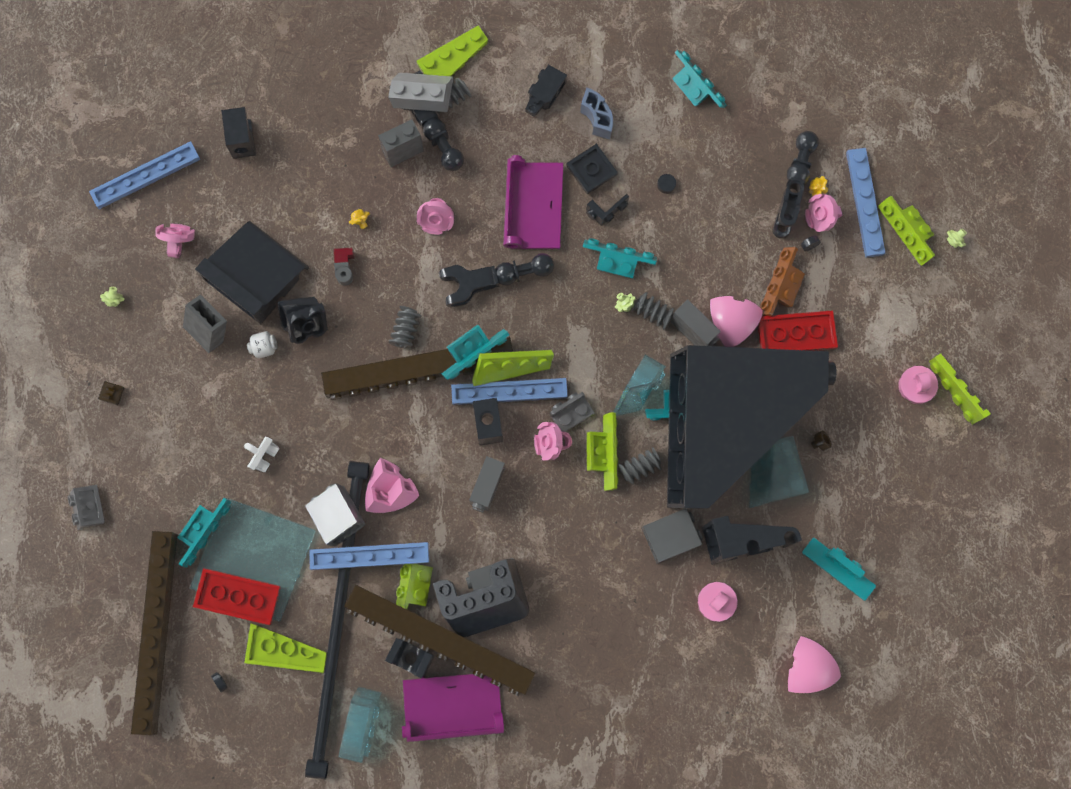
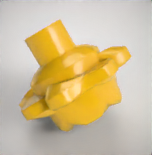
(818, 186)
(359, 217)

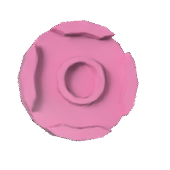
(822, 212)
(435, 216)
(175, 236)
(918, 384)
(549, 441)
(717, 601)

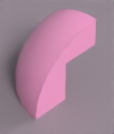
(734, 319)
(388, 489)
(812, 668)

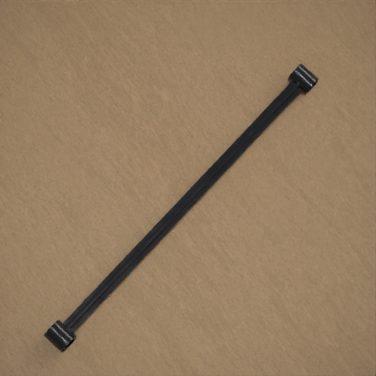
(317, 767)

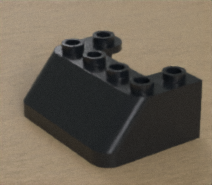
(485, 607)

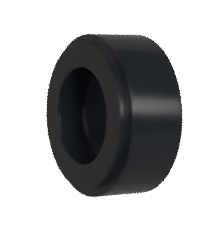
(666, 183)
(810, 243)
(219, 681)

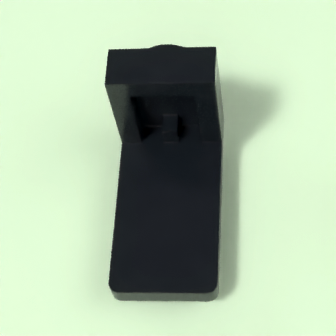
(596, 213)

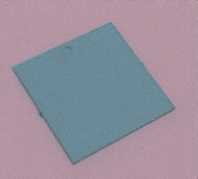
(257, 548)

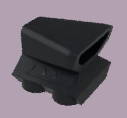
(302, 318)

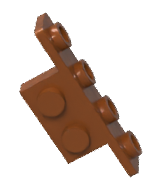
(784, 283)

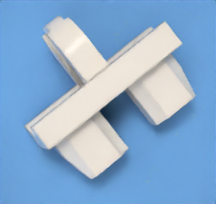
(257, 461)

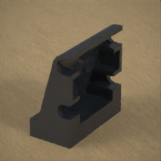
(252, 271)
(729, 540)

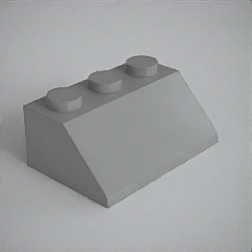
(420, 92)

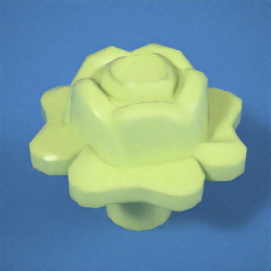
(956, 238)
(111, 297)
(625, 302)

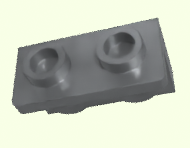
(571, 412)
(86, 506)

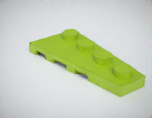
(454, 54)
(506, 365)
(969, 404)
(276, 650)

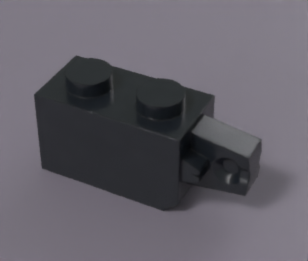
(545, 90)

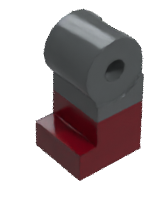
(342, 265)

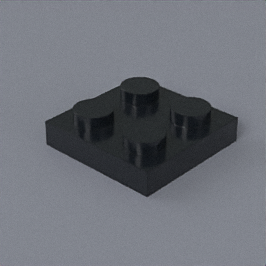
(591, 168)

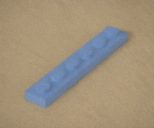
(144, 175)
(865, 202)
(510, 391)
(369, 556)

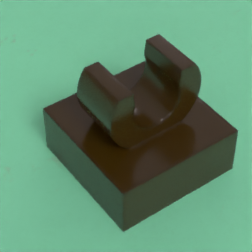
(111, 393)

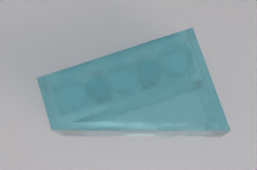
(359, 725)

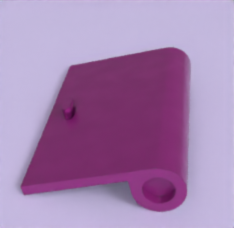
(529, 215)
(451, 708)

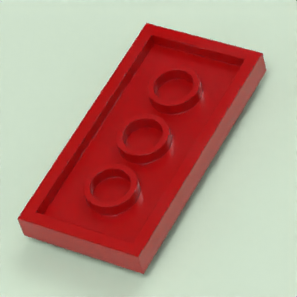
(798, 331)
(237, 596)

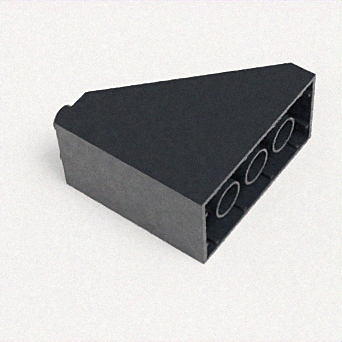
(731, 411)

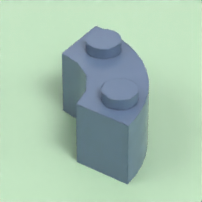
(598, 112)

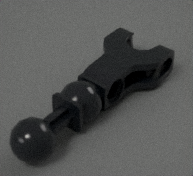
(436, 132)
(797, 176)
(490, 277)

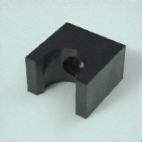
(238, 133)
(487, 433)
(398, 654)

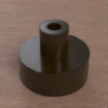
(822, 441)

